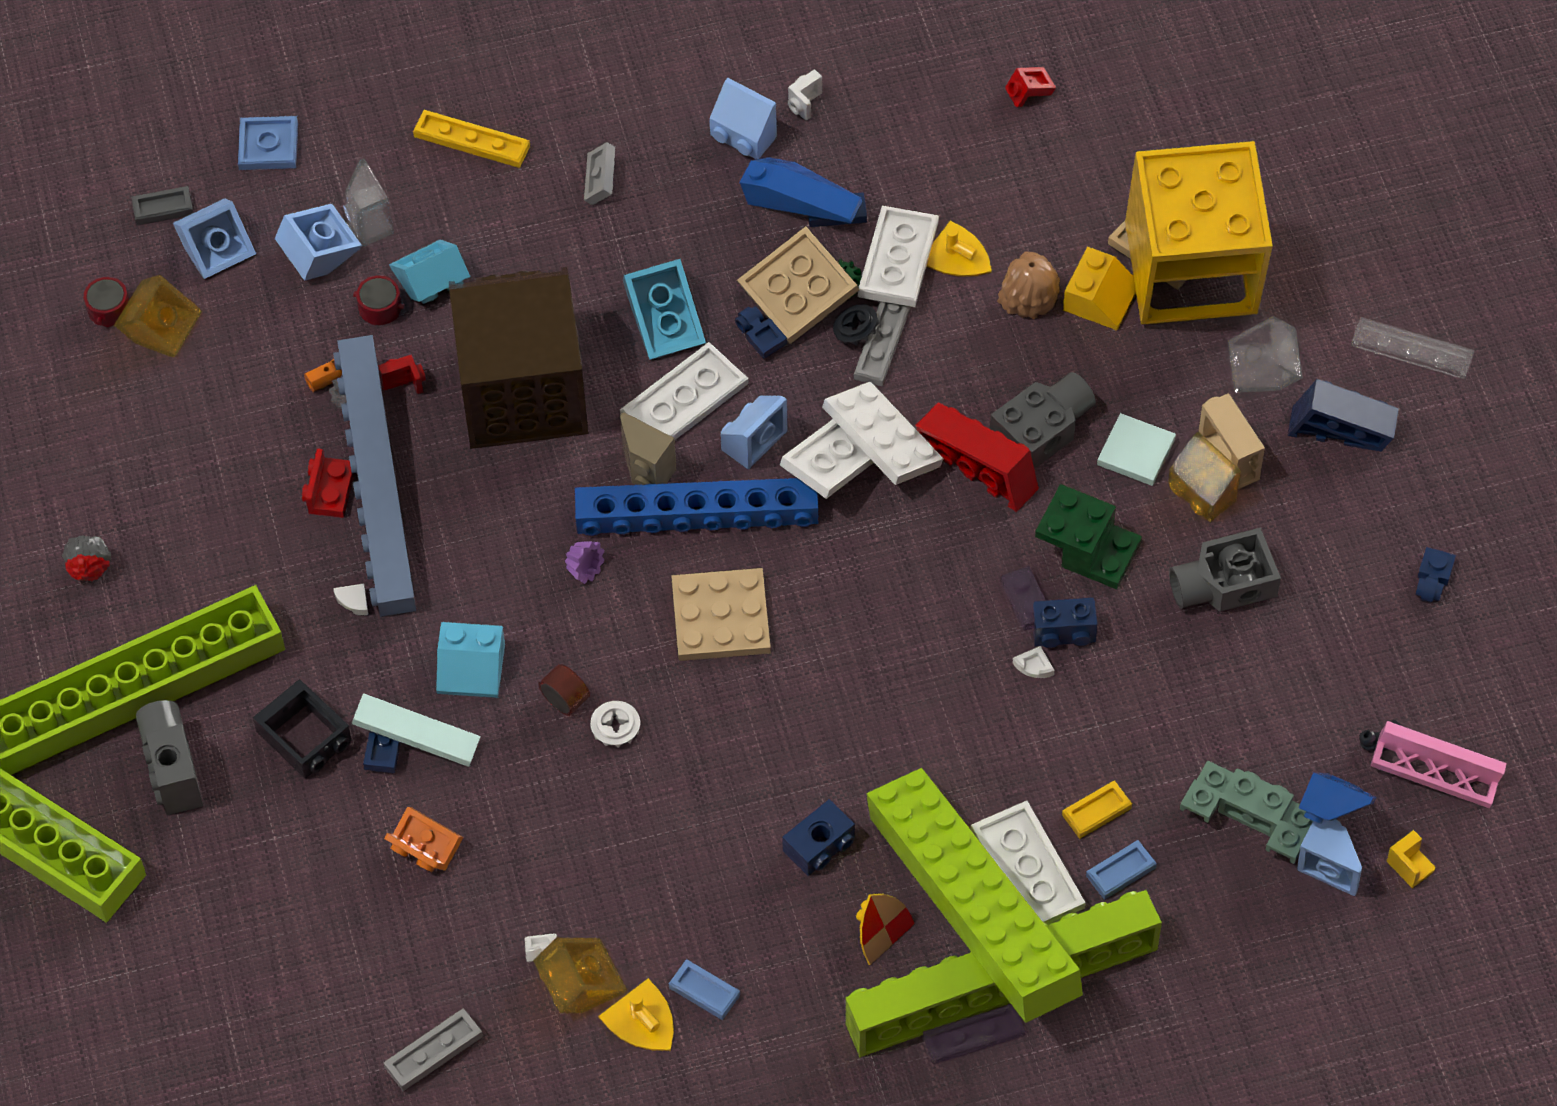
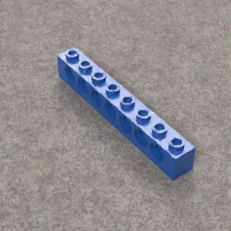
(685, 496)

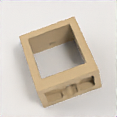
(1233, 436)

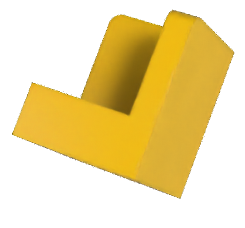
(1409, 860)

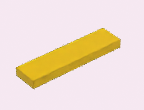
(471, 138)

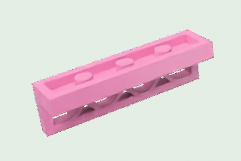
(1440, 754)

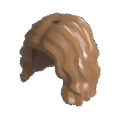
(1029, 286)

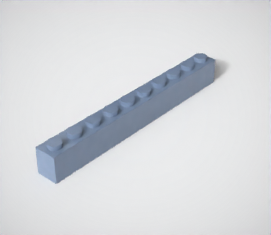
(376, 476)

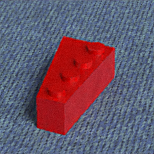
(981, 454)

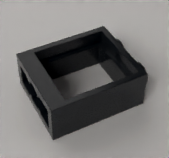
(283, 709)

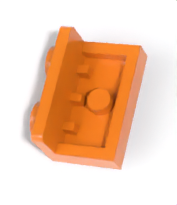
(425, 840)

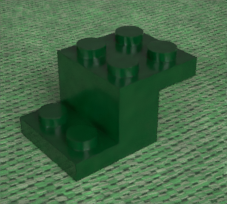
(1088, 536)

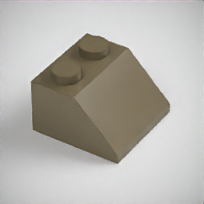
(647, 452)

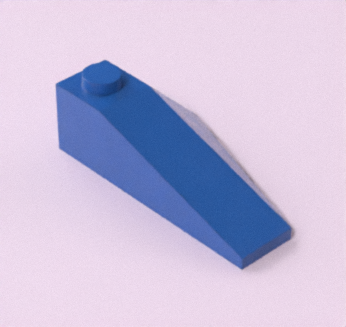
(797, 190)
(1332, 798)

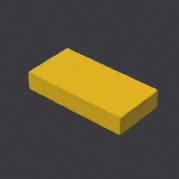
(1097, 809)

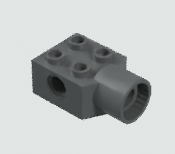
(1044, 415)
(1228, 573)
(168, 757)

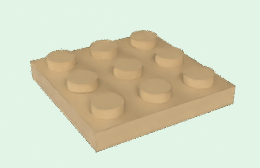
(798, 284)
(720, 614)

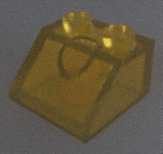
(158, 316)
(1204, 478)
(578, 974)

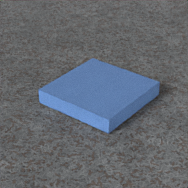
(268, 143)

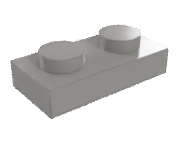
(599, 173)

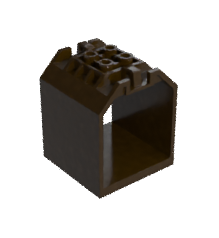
(518, 358)

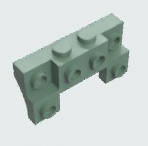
(1252, 803)

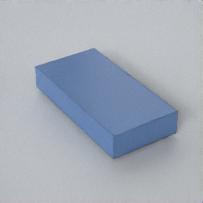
(1121, 869)
(704, 989)

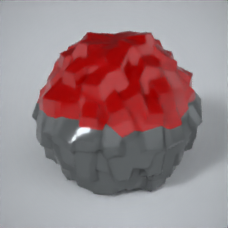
(86, 557)

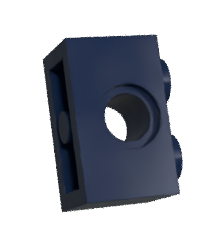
(825, 822)

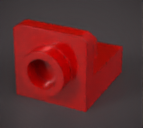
(1029, 82)

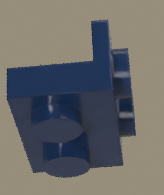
(1064, 622)

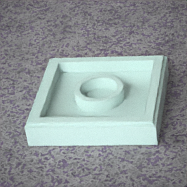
(1136, 449)

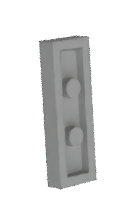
(433, 1049)

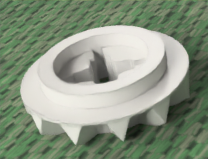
(625, 715)

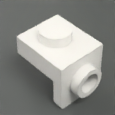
(802, 92)

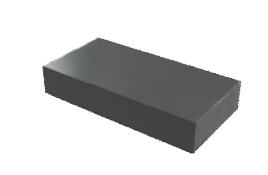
(162, 205)

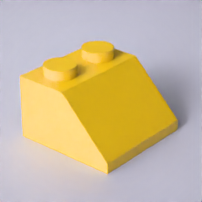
(1100, 289)

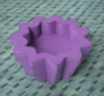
(584, 560)

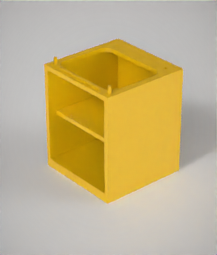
(1195, 219)

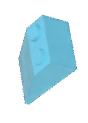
(664, 309)

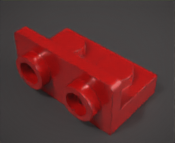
(328, 485)

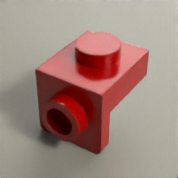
(401, 371)

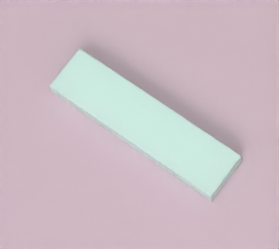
(415, 730)

